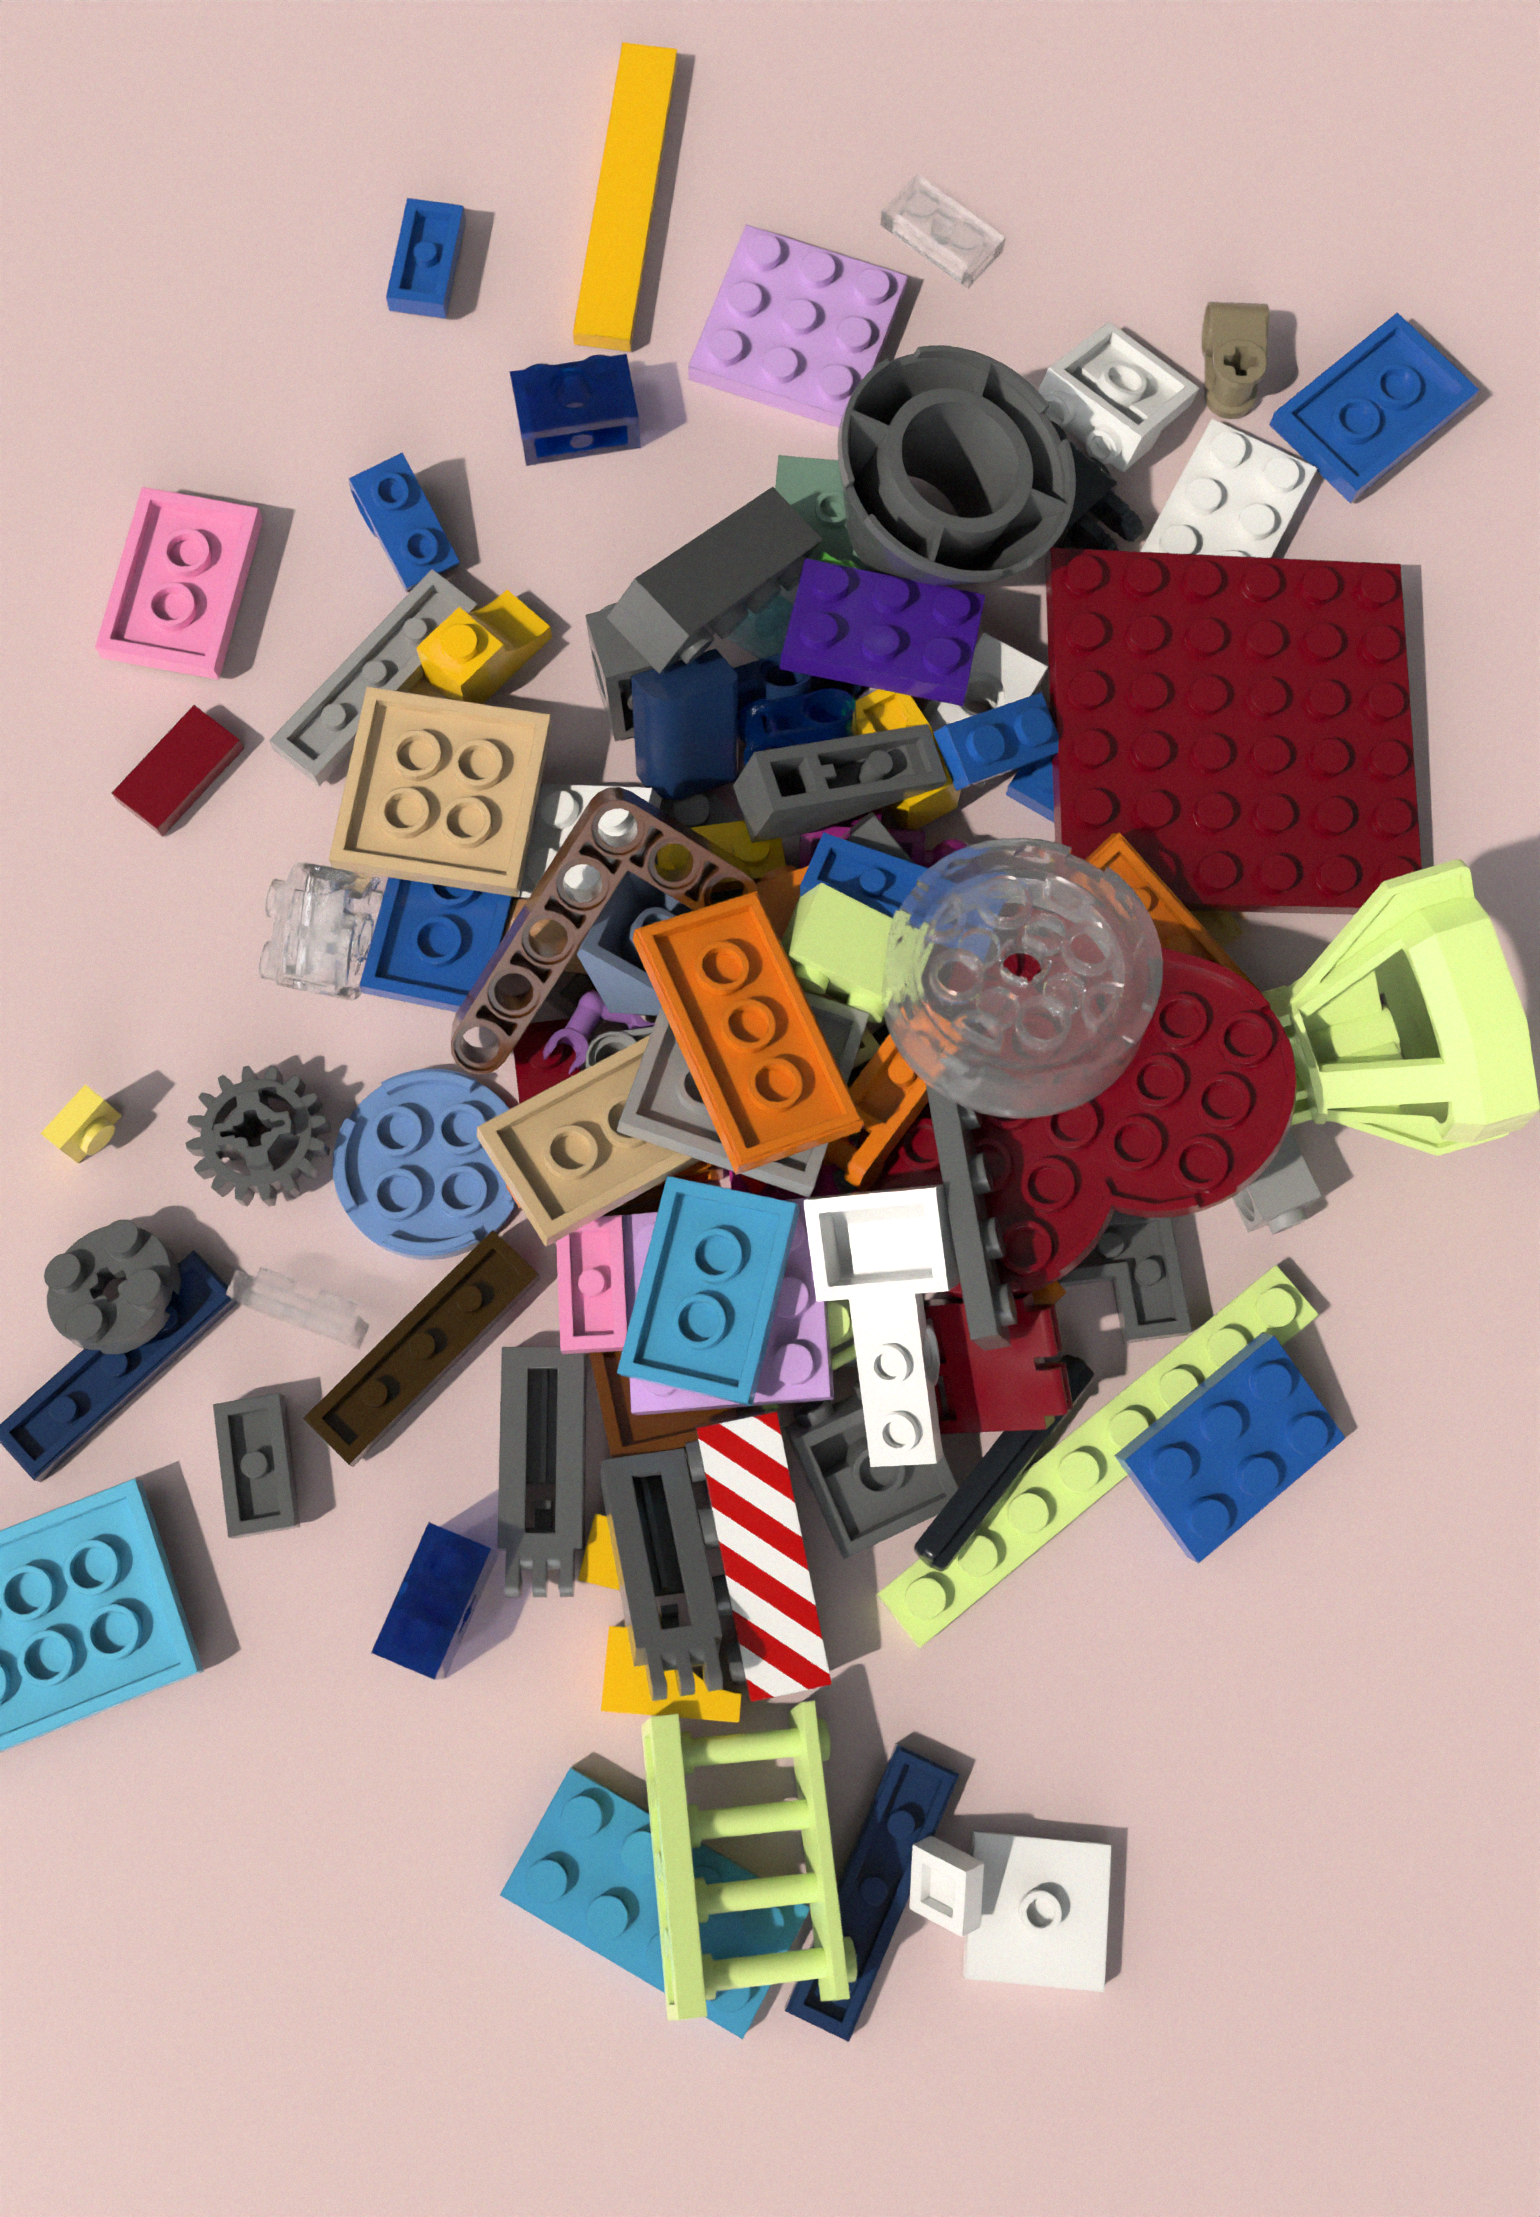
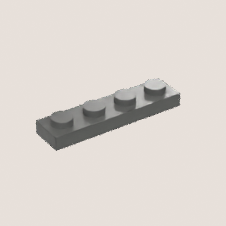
(976, 1237)

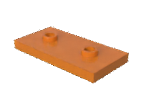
(747, 1032)

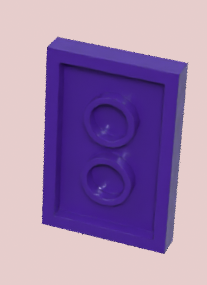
(882, 632)

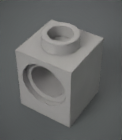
(1279, 1192)

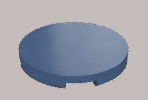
(417, 1170)

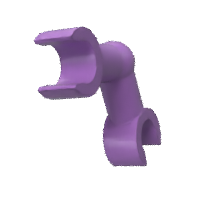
(582, 1024)

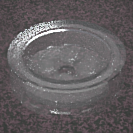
(992, 1034)

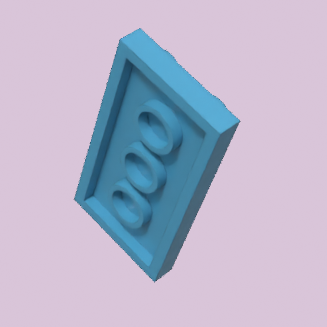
(596, 1883)

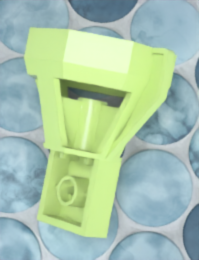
(1445, 1008)

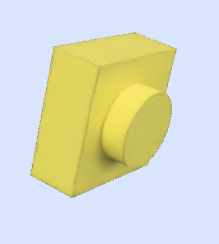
(82, 1125)

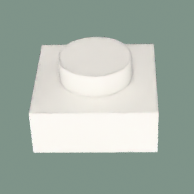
(946, 1886)

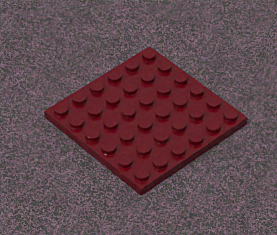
(1235, 724)

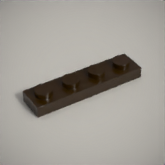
(422, 1348)

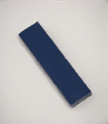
(101, 1384)
(878, 1880)

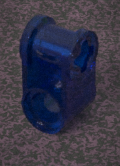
(797, 720)

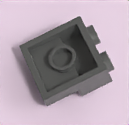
(860, 1500)

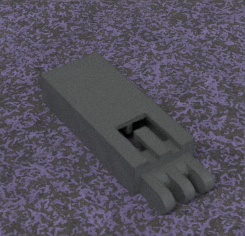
(542, 1445)
(662, 1554)

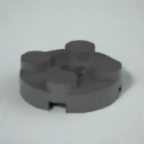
(85, 1269)

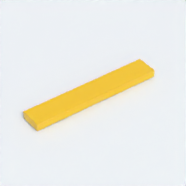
(625, 197)

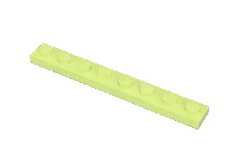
(1084, 1462)

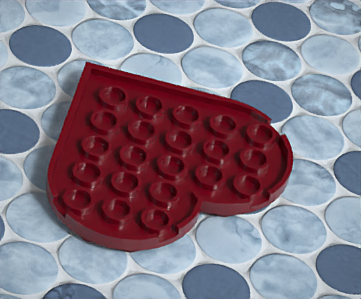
(1164, 1141)

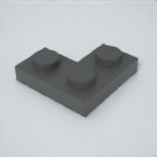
(1145, 1276)

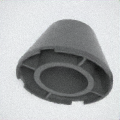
(976, 439)

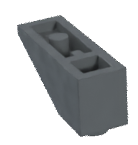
(835, 780)

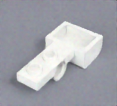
(882, 1256)

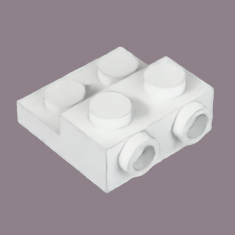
(1114, 396)

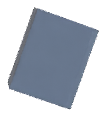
(610, 951)

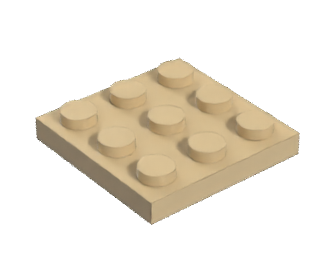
(441, 791)

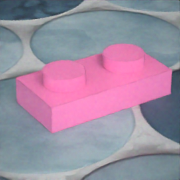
(592, 1287)

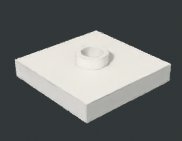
(1040, 1912)

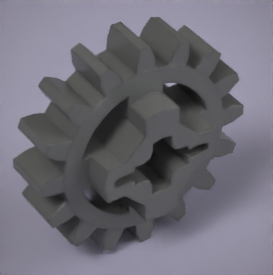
(233, 1136)

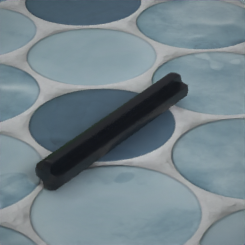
(991, 1481)

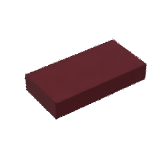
(178, 770)

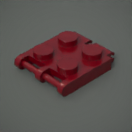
(1000, 1386)

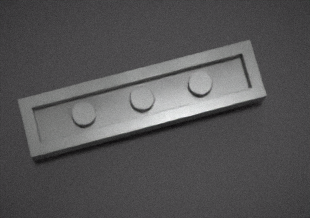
(327, 723)

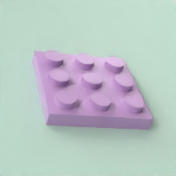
(796, 325)
(798, 1349)

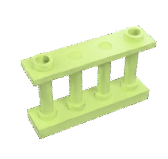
(687, 1900)

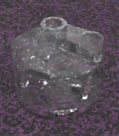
(320, 929)

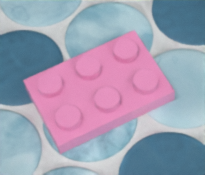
(179, 583)

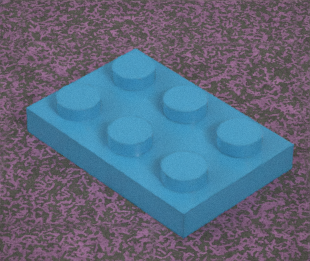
(709, 1290)

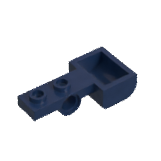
(691, 713)

